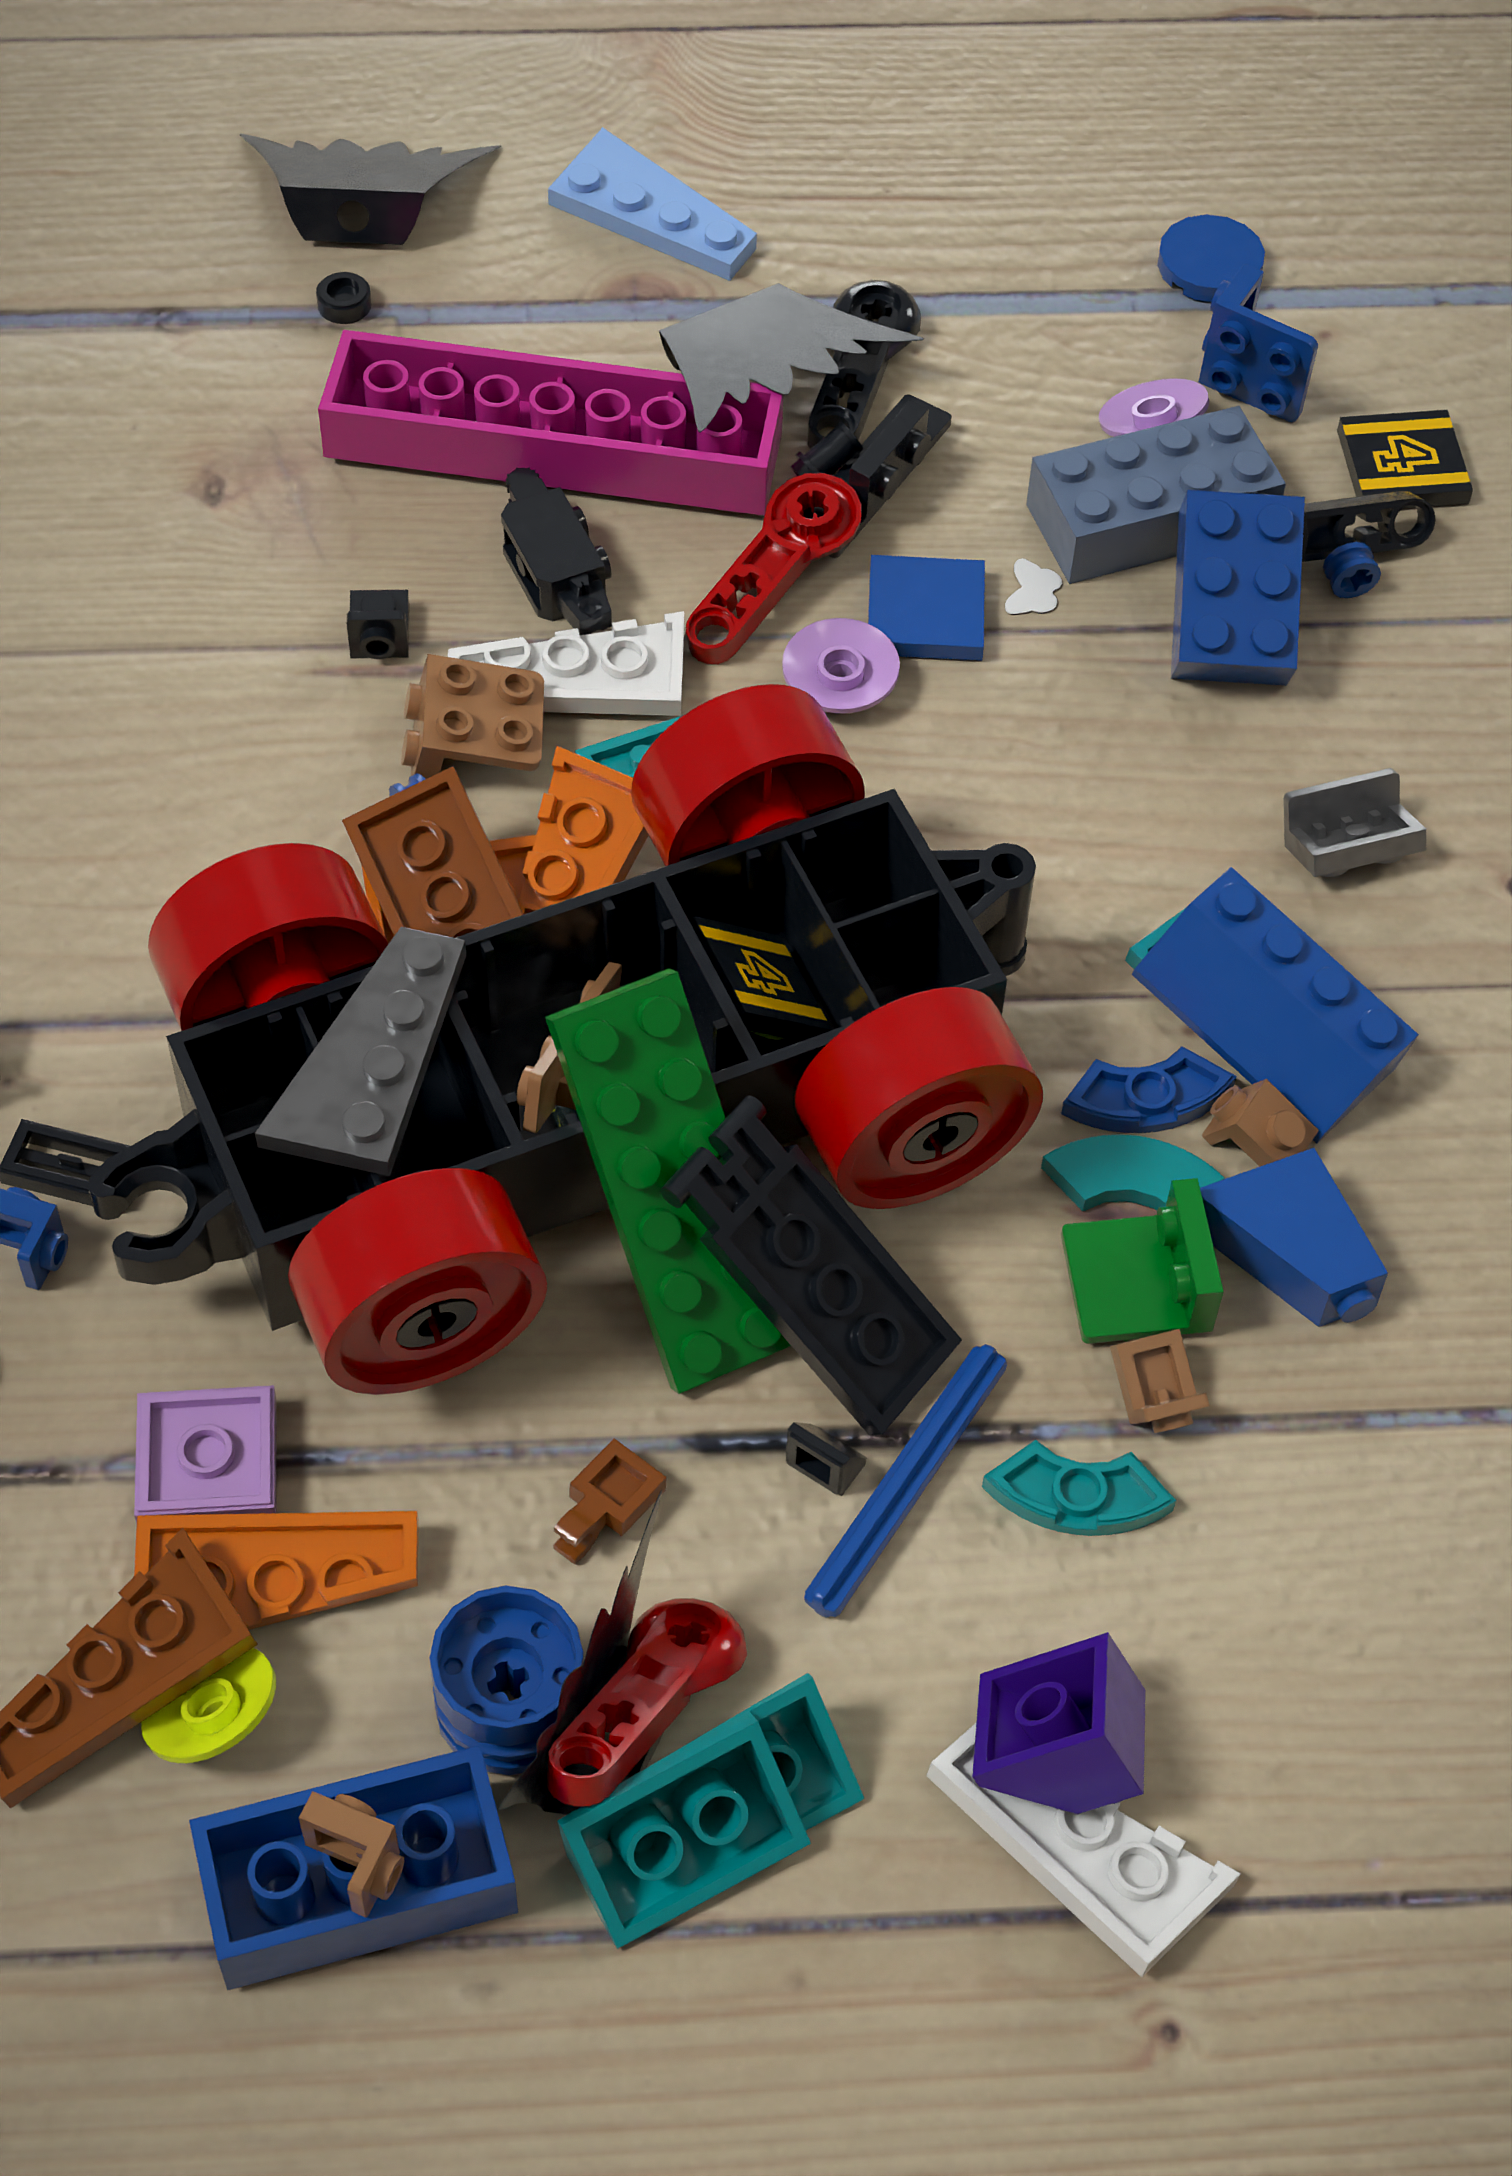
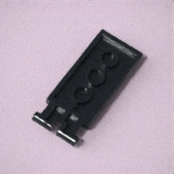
(813, 1268)

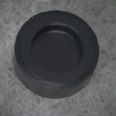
(343, 298)

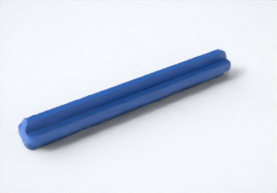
(905, 1482)

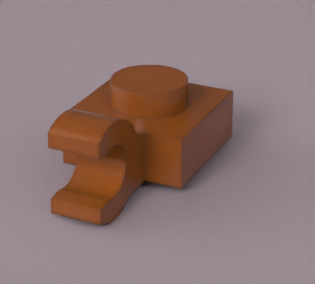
(609, 1492)

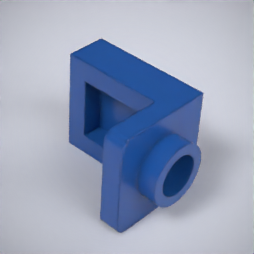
(34, 1230)

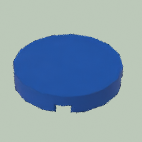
(1205, 252)

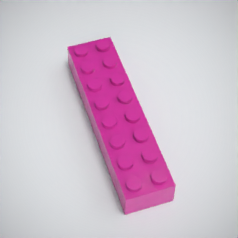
(563, 417)

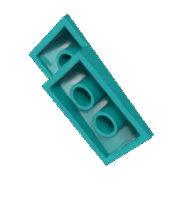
(711, 1812)

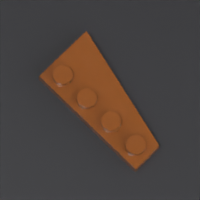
(137, 1659)

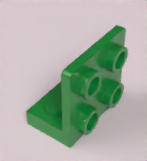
(1145, 1271)

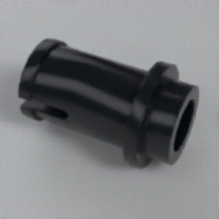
(828, 453)

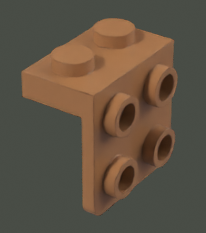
(473, 716)

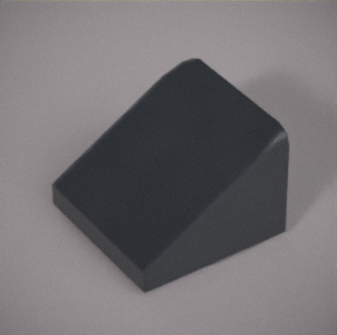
(822, 1457)

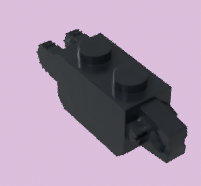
(553, 554)

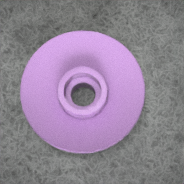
(1153, 405)
(844, 649)

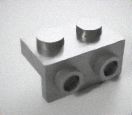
(1350, 824)

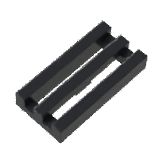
(50, 1174)

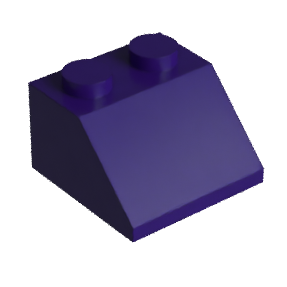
(1063, 1728)

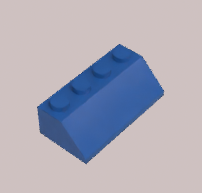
(1274, 1002)

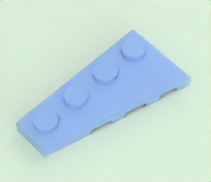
(647, 204)

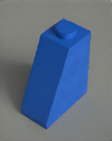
(1297, 1238)

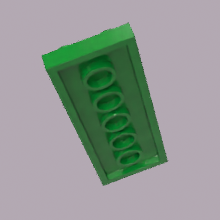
(644, 1112)

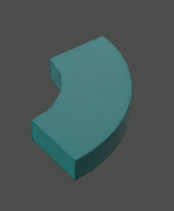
(1123, 1170)
(1078, 1495)

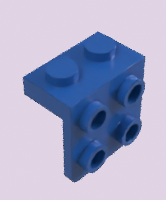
(1253, 354)

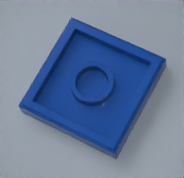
(929, 605)

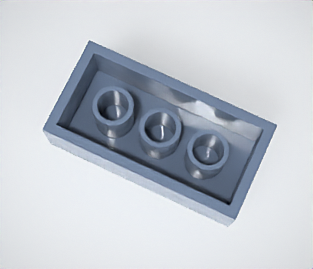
(1122, 495)

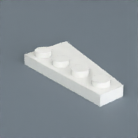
(601, 672)
(1105, 1867)

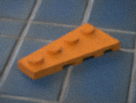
(584, 833)
(293, 1562)

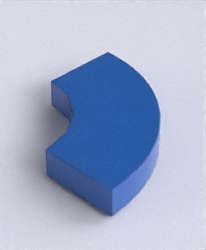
(1147, 1096)

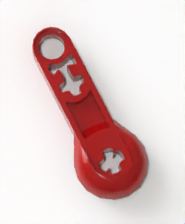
(775, 559)
(670, 1656)

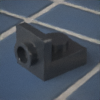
(378, 624)

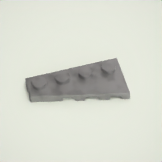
(369, 1066)

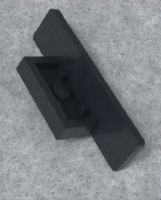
(890, 455)

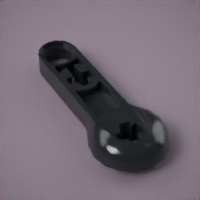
(863, 372)
(1327, 522)

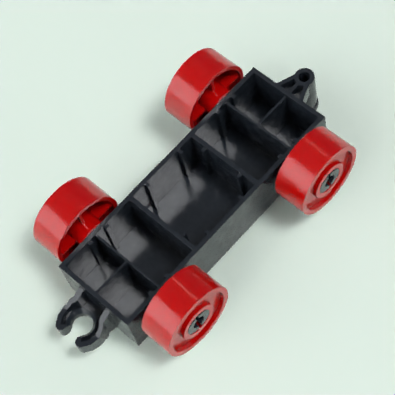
(436, 1261)

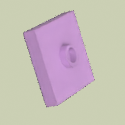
(206, 1452)

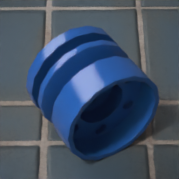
(497, 1644)

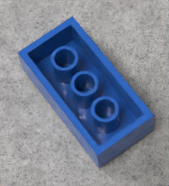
(288, 1905)

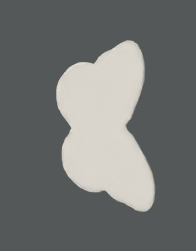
(1036, 589)

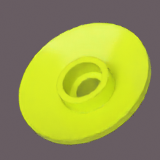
(214, 1712)

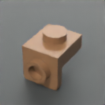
(1260, 1123)
(1157, 1381)
(353, 1834)

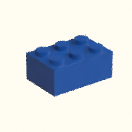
(1238, 587)

